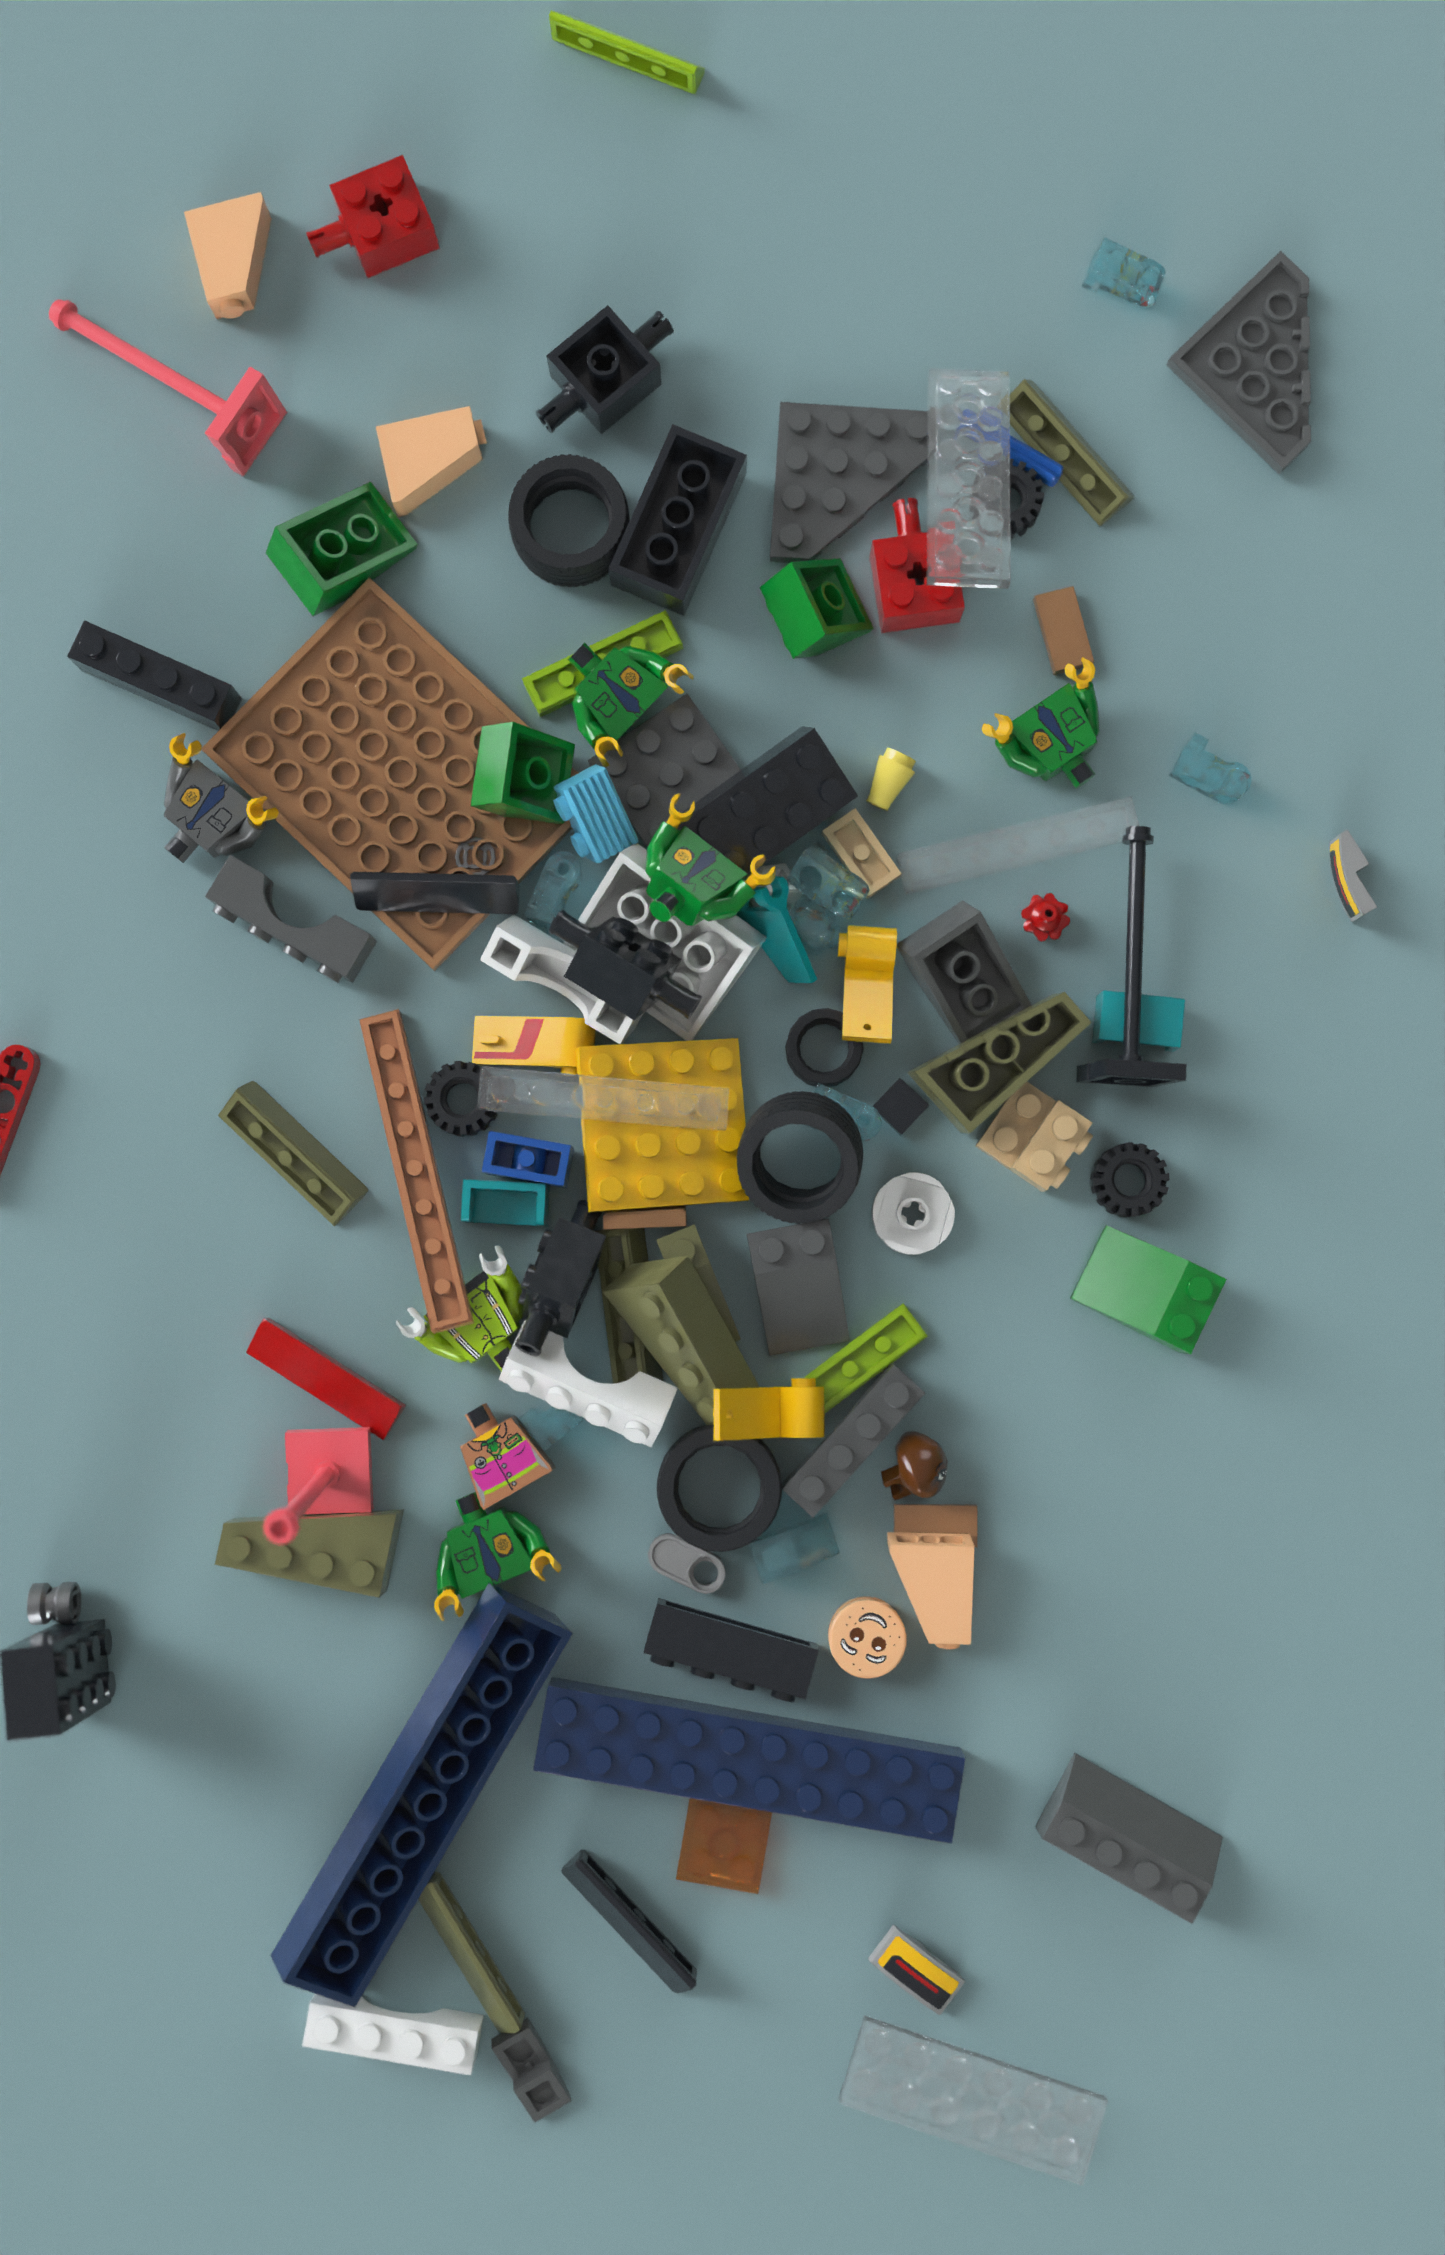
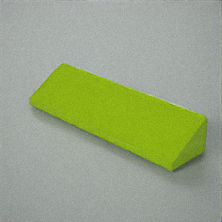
(625, 52)

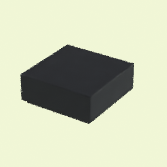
(900, 1106)

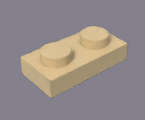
(861, 851)

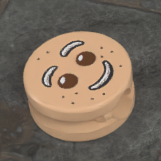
(867, 1637)

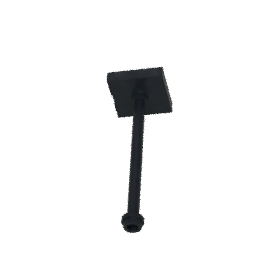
(1130, 1067)

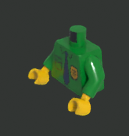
(618, 692)
(1053, 732)
(695, 878)
(487, 1551)

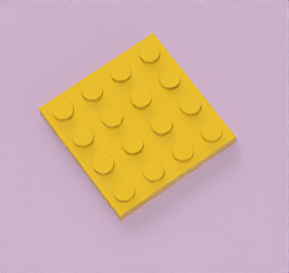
(660, 1164)

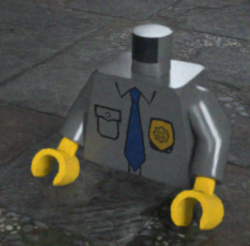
(208, 808)

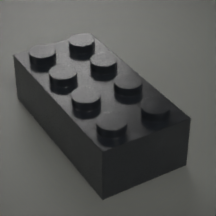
(678, 520)
(772, 800)
(56, 1679)

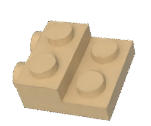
(1036, 1137)

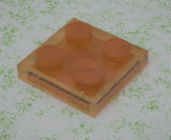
(723, 1846)

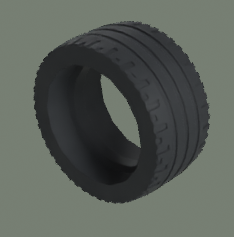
(548, 478)
(791, 1203)
(712, 1537)

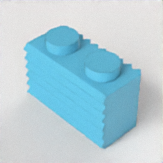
(594, 814)

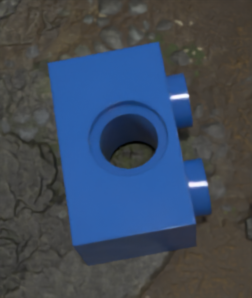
(528, 1159)

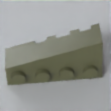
(994, 1064)
(681, 1329)
(329, 1551)

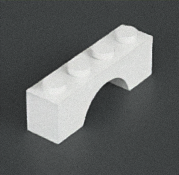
(534, 956)
(628, 1407)
(431, 2040)

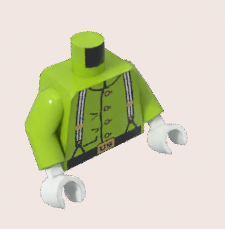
(495, 1314)

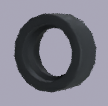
(798, 1065)

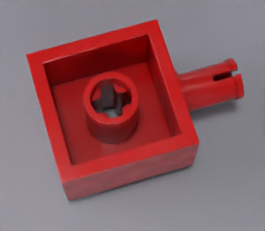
(379, 218)
(894, 563)

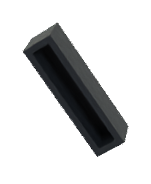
(154, 676)
(731, 1649)

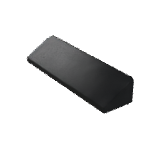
(435, 892)
(630, 1922)

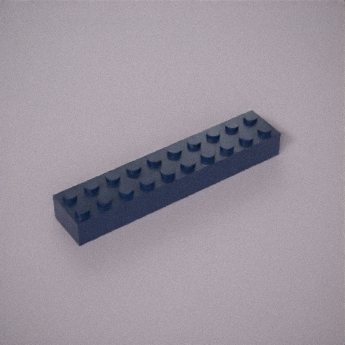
(750, 1759)
(420, 1797)

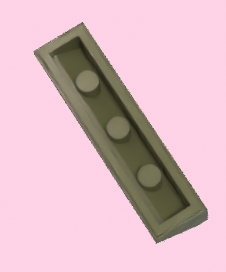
(1053, 435)
(293, 1152)
(626, 1350)
(471, 1955)

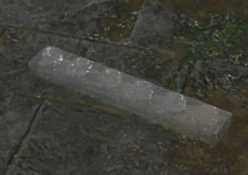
(602, 1098)

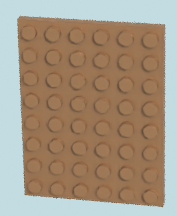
(375, 761)

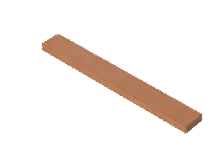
(416, 1172)

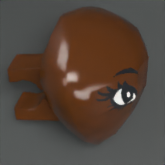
(919, 1468)

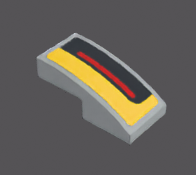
(1345, 862)
(916, 1970)

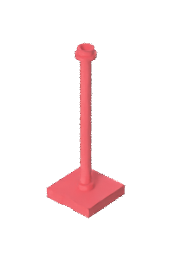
(241, 422)
(325, 1476)

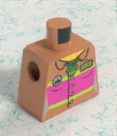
(501, 1456)

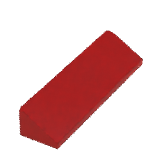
(325, 1378)

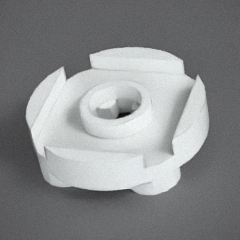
(932, 1201)

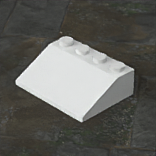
(710, 951)

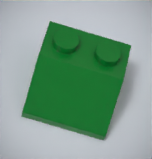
(815, 606)
(519, 772)

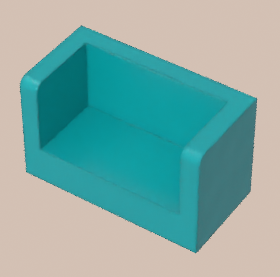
(1160, 1019)
(505, 1203)

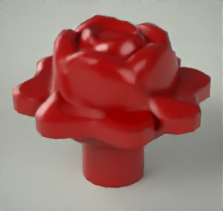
(1045, 917)

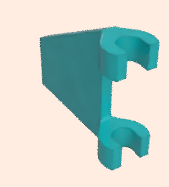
(782, 939)

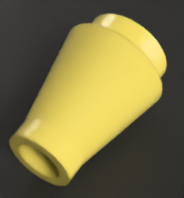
(890, 777)

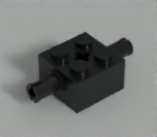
(626, 366)
(623, 966)
(559, 1278)

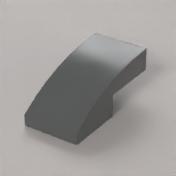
(532, 2071)

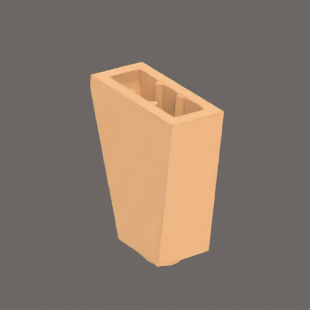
(230, 251)
(428, 454)
(938, 1581)

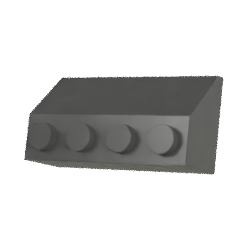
(1131, 1837)

